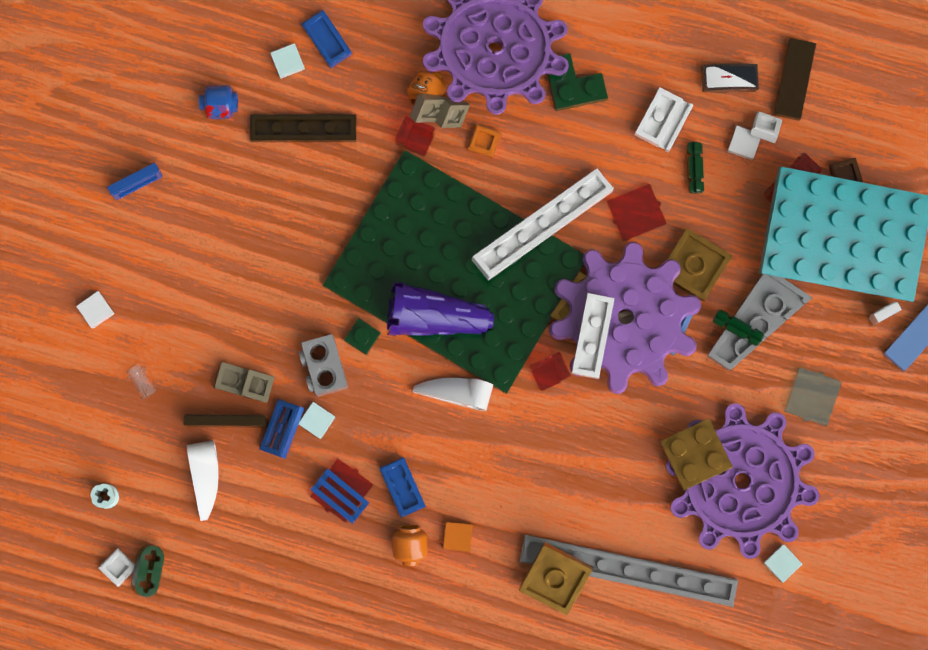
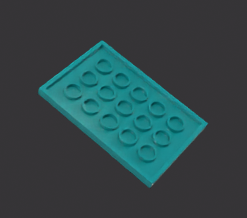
(845, 234)

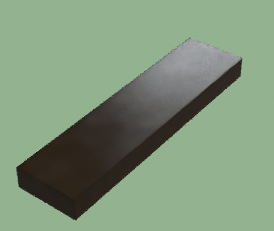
(303, 128)

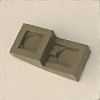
(439, 110)
(244, 382)

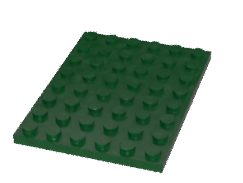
(425, 235)

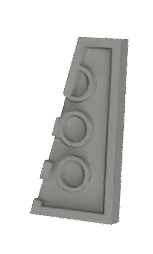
(766, 309)

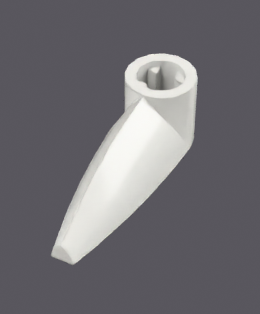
(458, 391)
(204, 473)

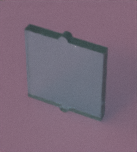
(813, 396)

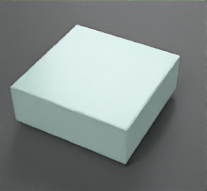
(287, 61)
(316, 420)
(782, 563)

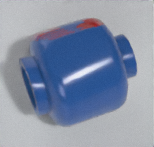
(219, 102)

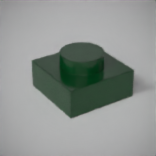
(362, 336)

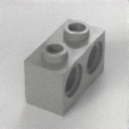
(330, 363)

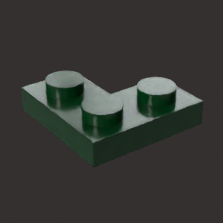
(576, 92)

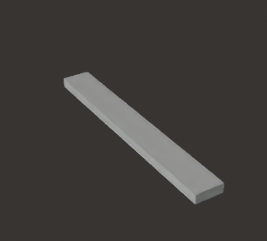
(643, 572)

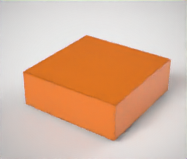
(484, 141)
(457, 537)

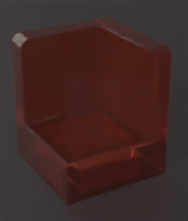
(415, 136)
(550, 371)

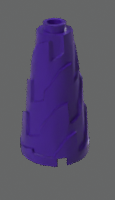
(430, 313)

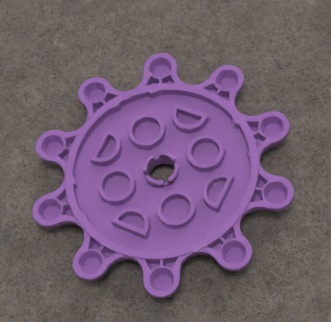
(506, 72)
(655, 312)
(771, 490)

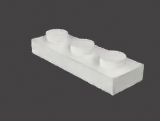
(593, 336)

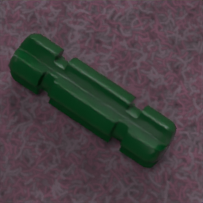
(695, 167)
(738, 327)

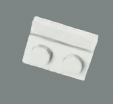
(663, 119)

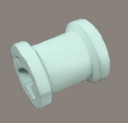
(112, 492)

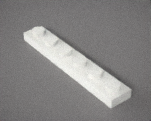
(542, 224)

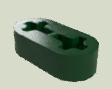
(141, 569)

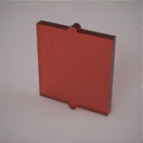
(636, 212)
(351, 478)

